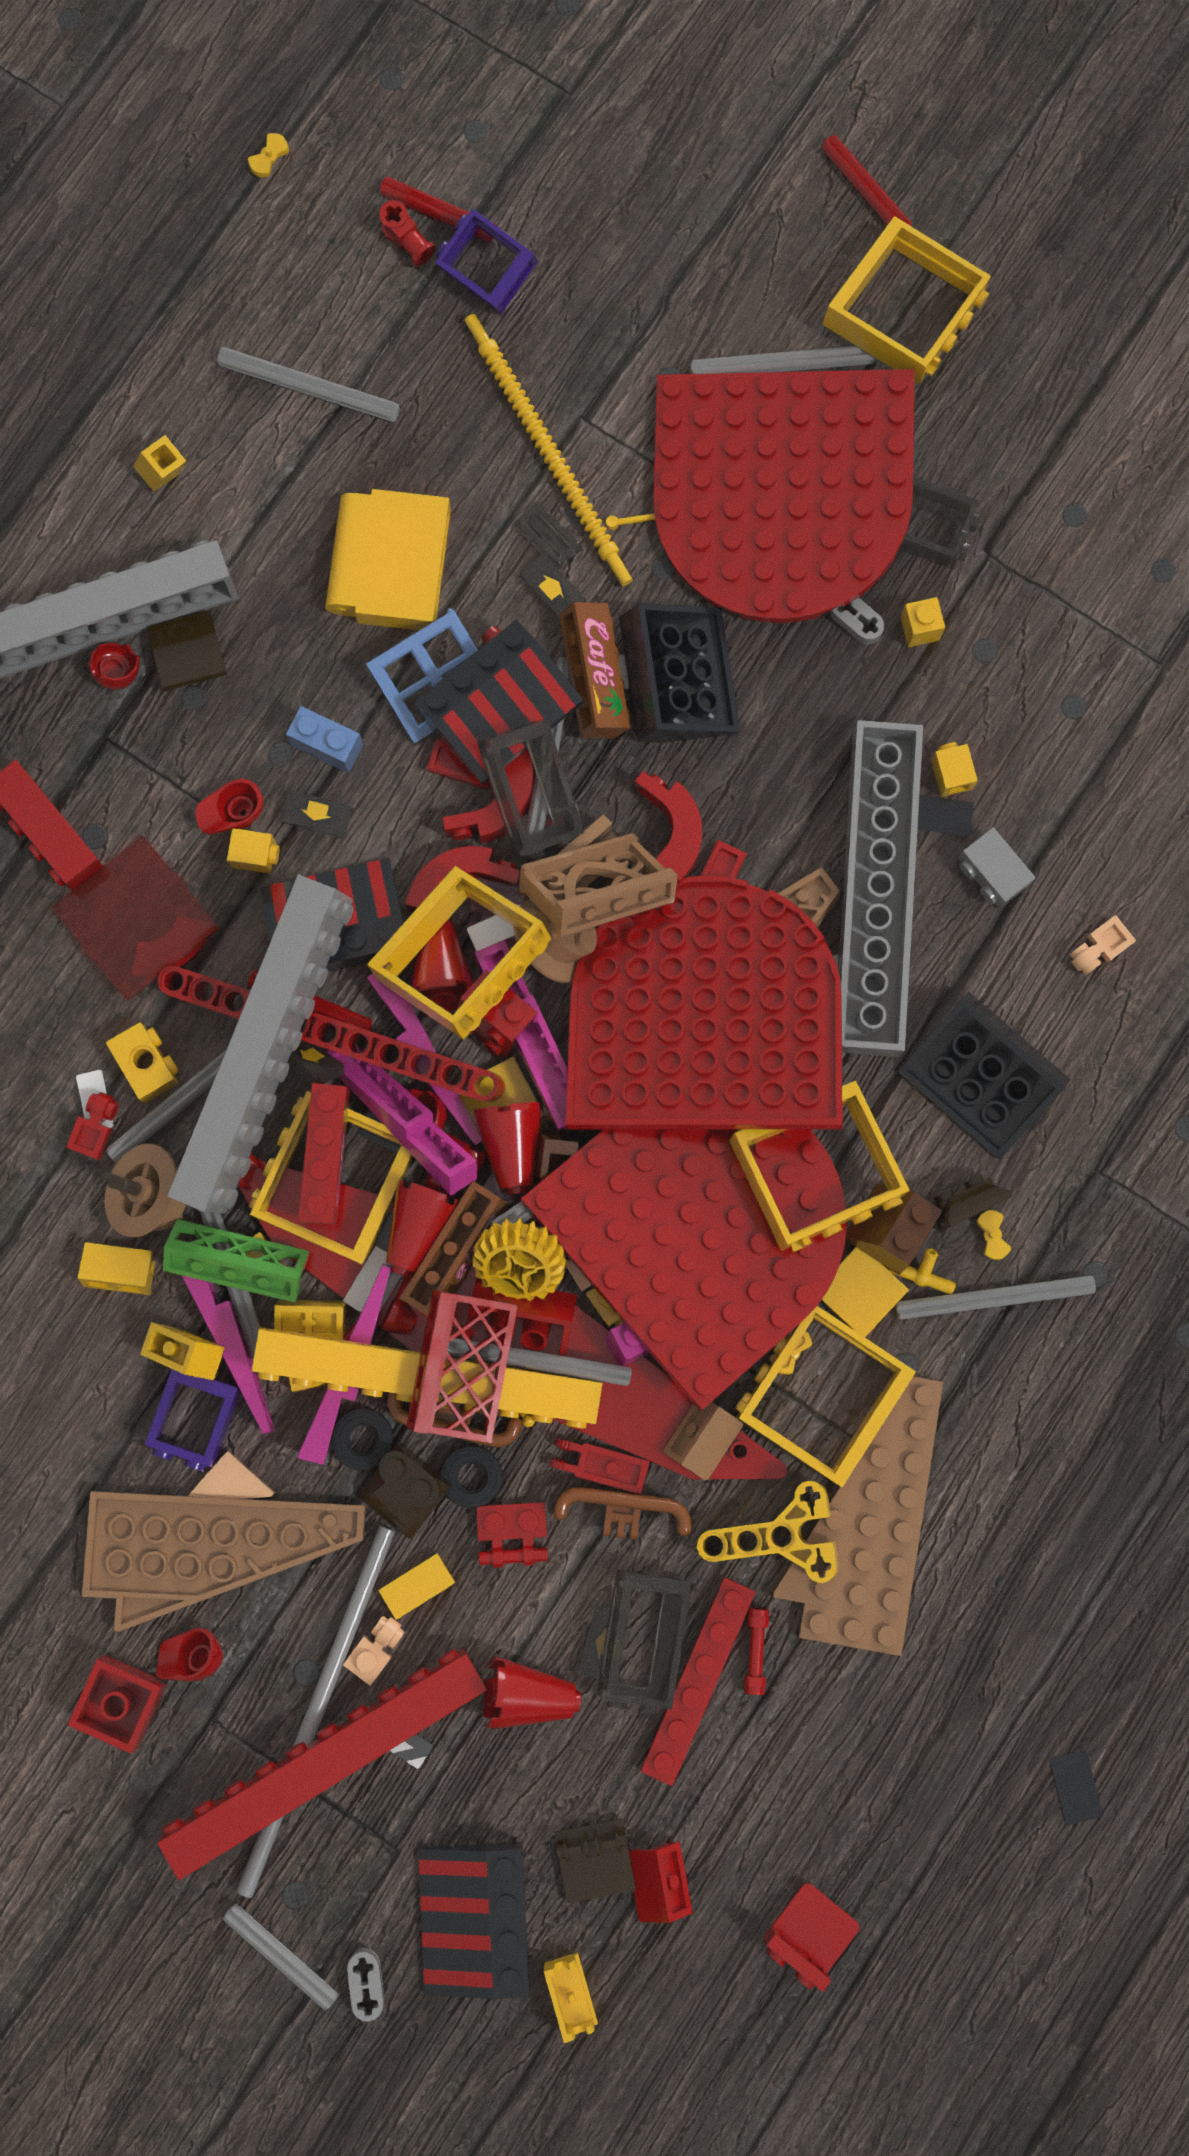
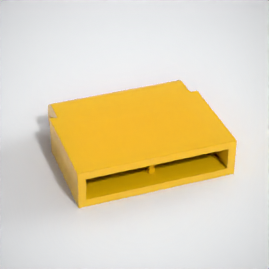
(389, 558)

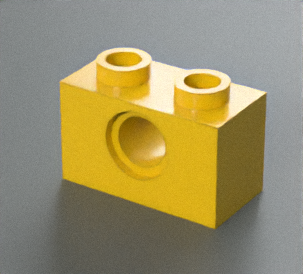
(128, 1049)
(182, 1351)

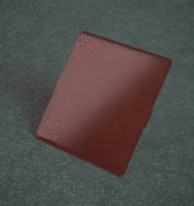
(135, 917)

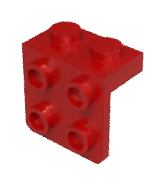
(502, 1022)
(810, 1936)

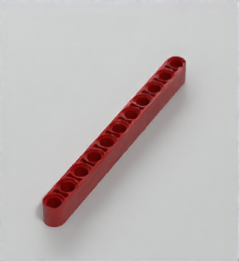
(345, 1037)

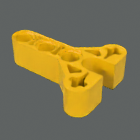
(796, 1551)

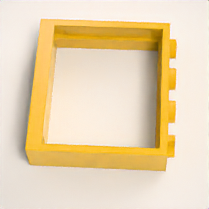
(930, 256)
(429, 919)
(877, 1149)
(275, 1169)
(870, 1425)

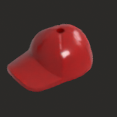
(227, 805)
(189, 1656)

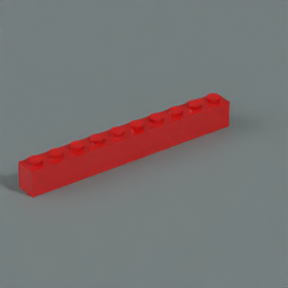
(320, 1764)

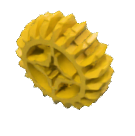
(519, 1260)

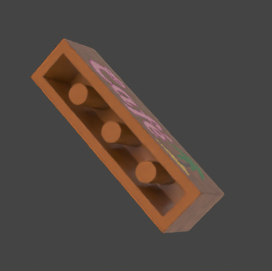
(595, 670)
(454, 1247)

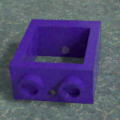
(511, 280)
(193, 1459)

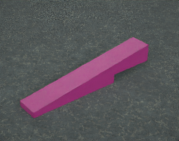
(416, 1036)
(534, 1043)
(409, 1123)
(228, 1333)
(319, 1434)

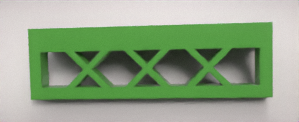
(232, 1265)

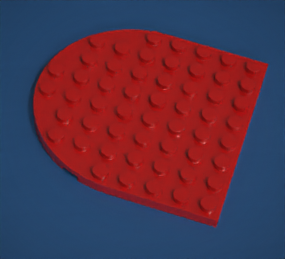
(783, 485)
(707, 1017)
(685, 1248)

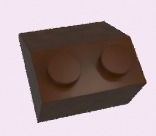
(897, 1233)

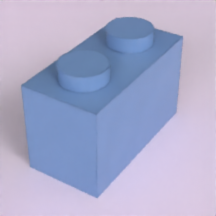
(324, 739)

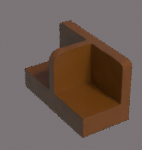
(553, 1151)

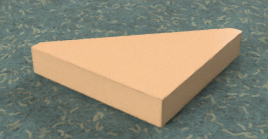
(231, 1480)

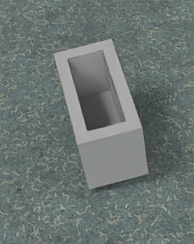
(995, 868)

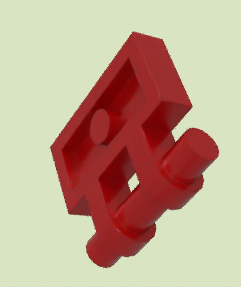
(512, 1522)

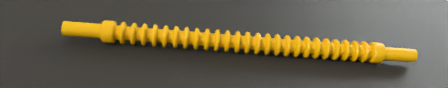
(607, 549)

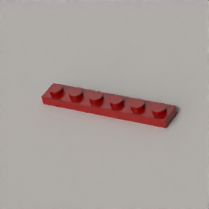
(697, 1681)

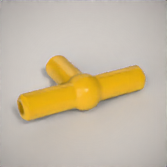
(923, 1276)

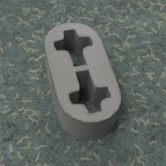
(854, 626)
(357, 1985)

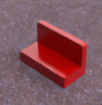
(660, 1883)

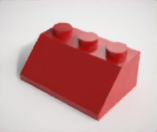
(538, 1325)

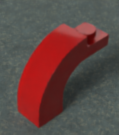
(488, 819)
(684, 819)
(472, 860)

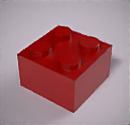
(117, 1704)

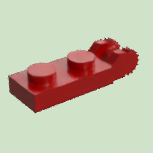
(604, 1466)

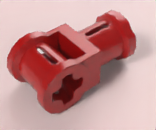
(401, 229)

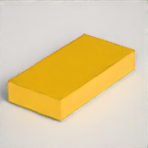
(416, 1586)

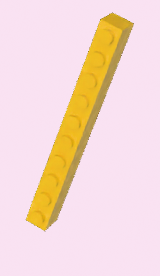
(394, 1371)

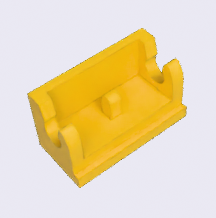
(116, 1268)
(311, 1317)
(570, 1996)

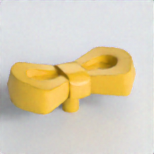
(275, 148)
(995, 1246)
(803, 1344)

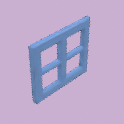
(433, 675)

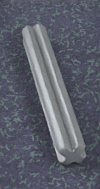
(280, 1956)

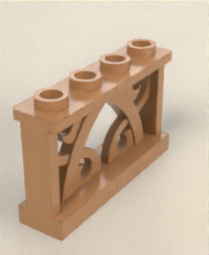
(591, 907)

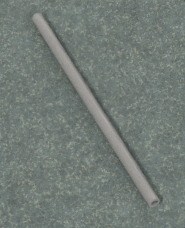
(323, 1692)

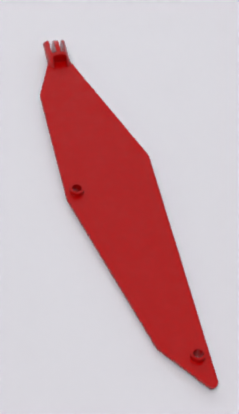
(629, 1417)

